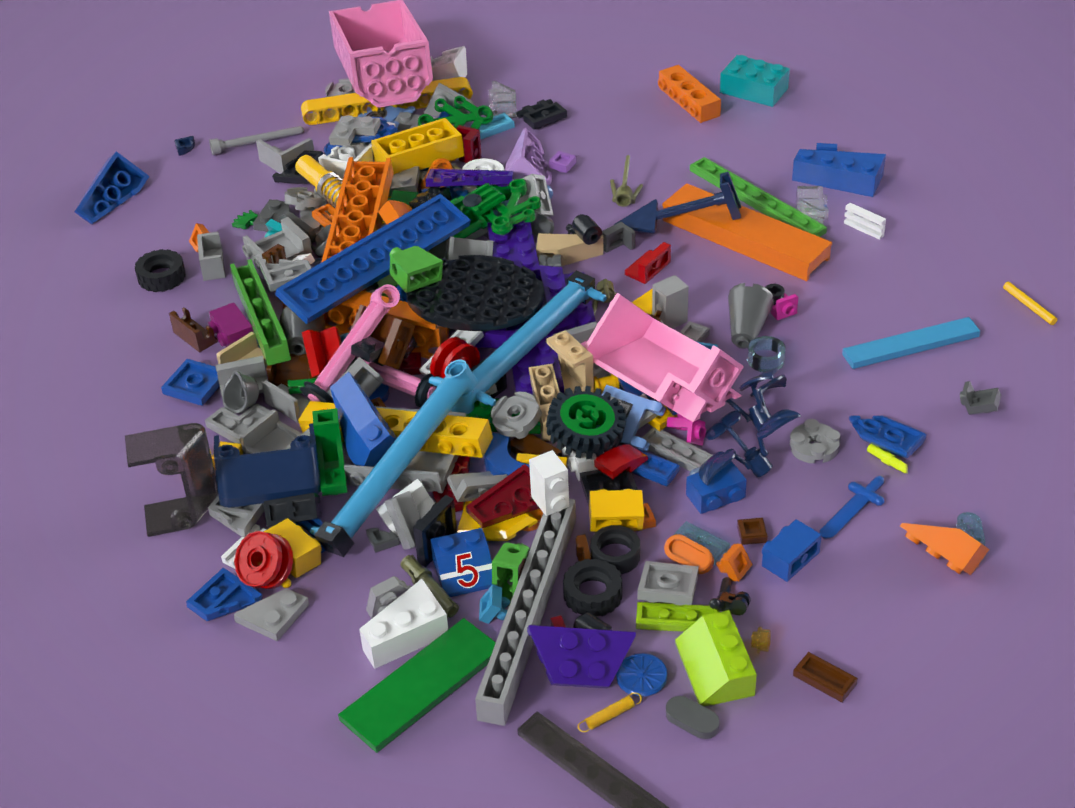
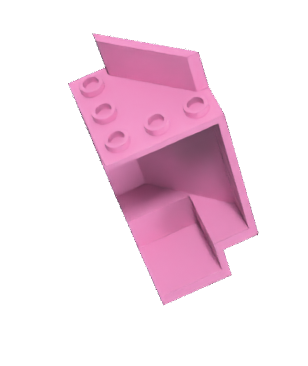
(662, 361)

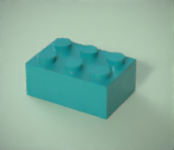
(754, 80)

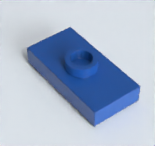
(657, 469)

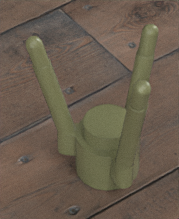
(623, 195)
(607, 288)

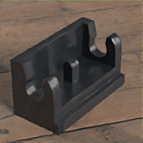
(294, 508)

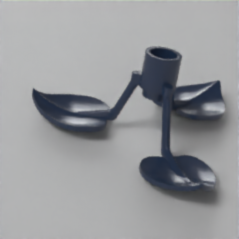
(759, 412)
(754, 458)

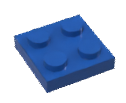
(192, 382)

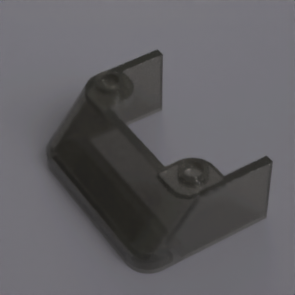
(176, 451)

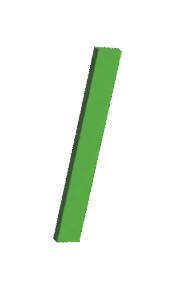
(758, 198)

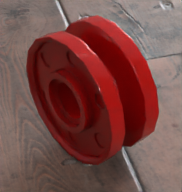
(452, 350)
(263, 560)

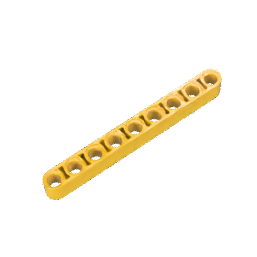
(340, 102)

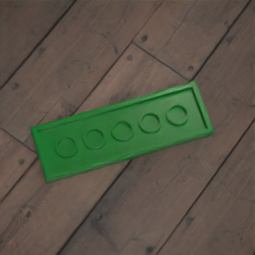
(418, 685)

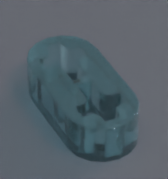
(974, 522)

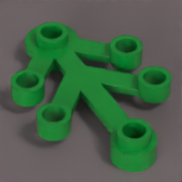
(457, 117)
(503, 224)

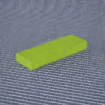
(669, 616)

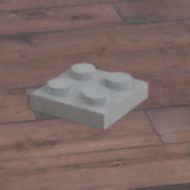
(668, 583)

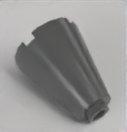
(748, 312)
(293, 328)

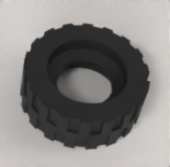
(156, 260)
(592, 571)

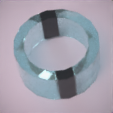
(766, 363)

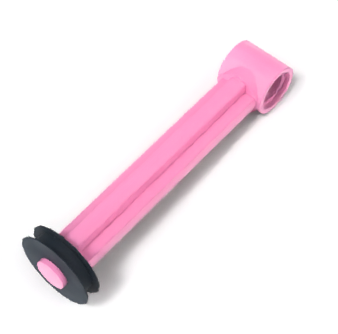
(342, 358)
(407, 383)

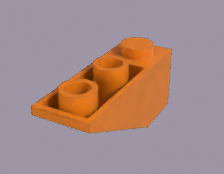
(951, 543)

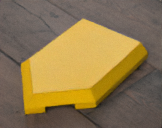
(498, 532)

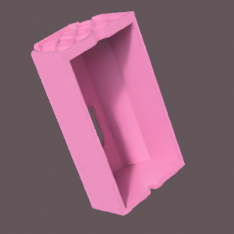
(382, 52)

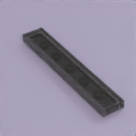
(585, 765)

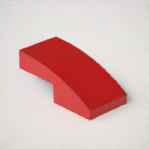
(618, 459)

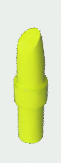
(887, 458)

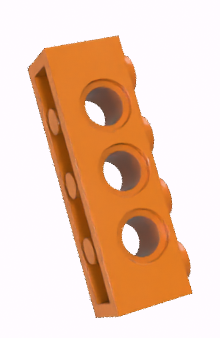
(689, 93)

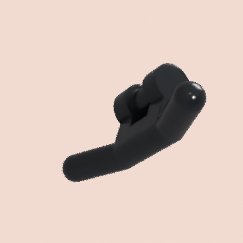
(735, 603)

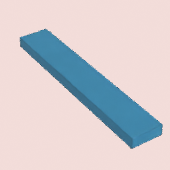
(910, 342)

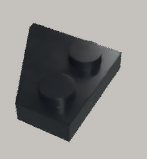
(290, 175)

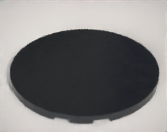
(479, 294)

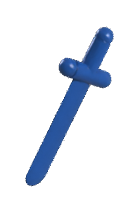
(853, 506)

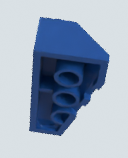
(111, 187)

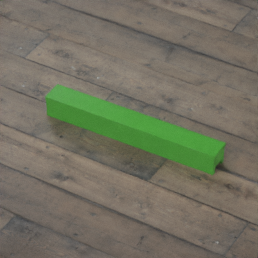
(260, 314)

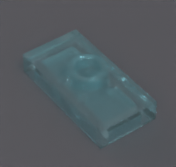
(712, 543)

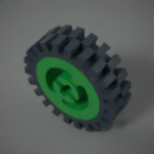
(589, 411)

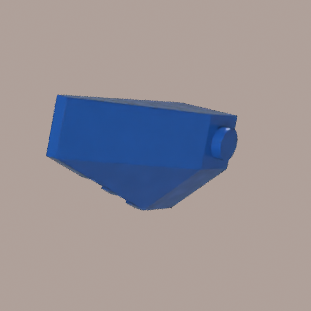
(362, 426)

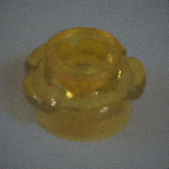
(761, 640)

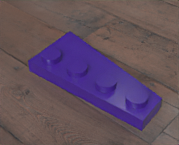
(462, 177)

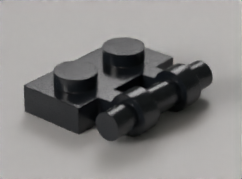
(542, 113)

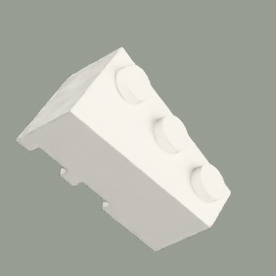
(403, 626)

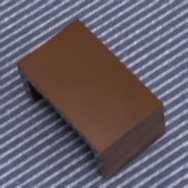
(293, 369)

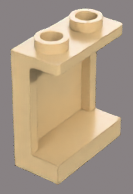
(574, 361)

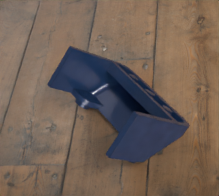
(266, 475)

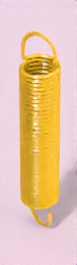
(610, 712)

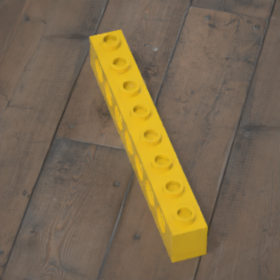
(453, 436)

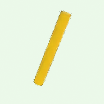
(1030, 303)

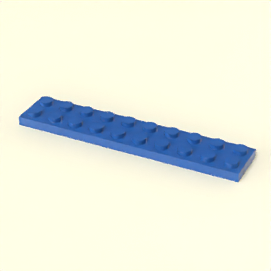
(369, 258)

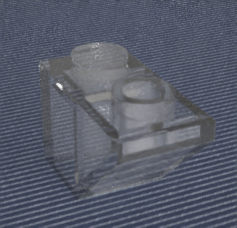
(502, 100)
(812, 202)

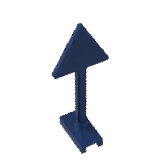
(646, 217)

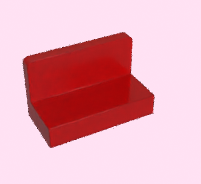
(650, 263)
(320, 348)

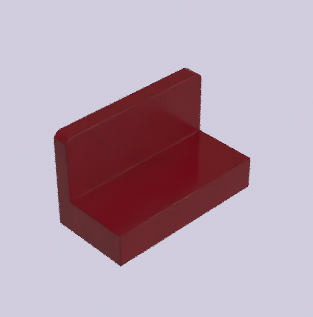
(471, 143)

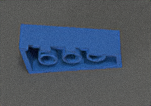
(840, 170)

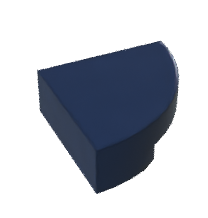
(184, 145)

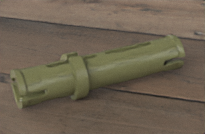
(417, 572)

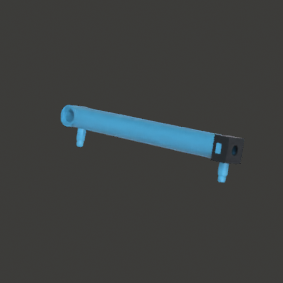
(579, 290)
(337, 535)

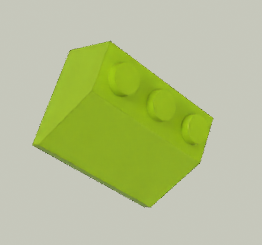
(716, 660)

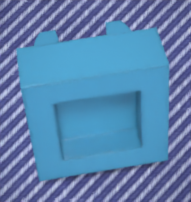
(493, 605)

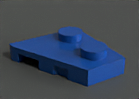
(222, 596)

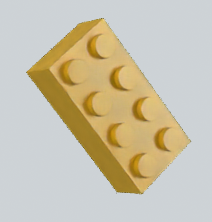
(419, 146)

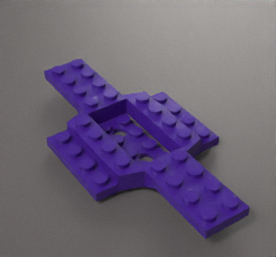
(520, 248)

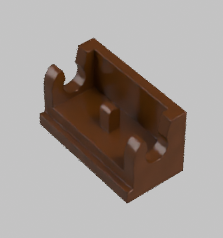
(191, 331)

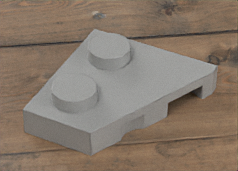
(273, 614)

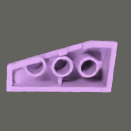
(528, 158)

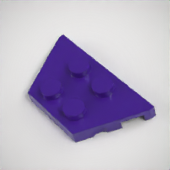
(580, 655)

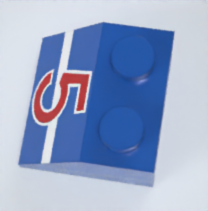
(462, 562)

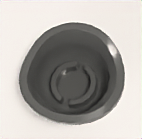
(240, 392)

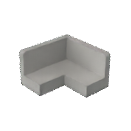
(277, 158)

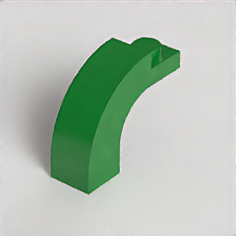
(330, 452)

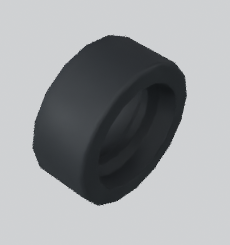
(617, 535)

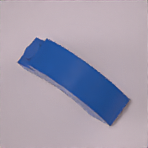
(498, 458)

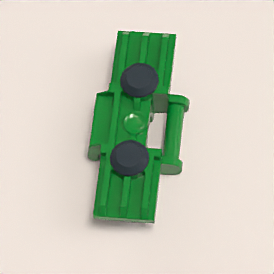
(475, 205)

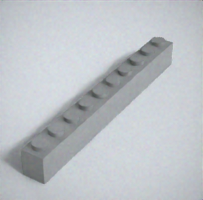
(526, 608)

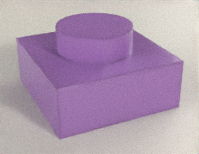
(562, 162)

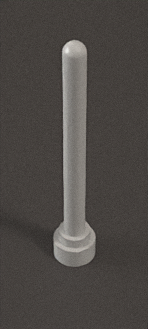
(218, 146)

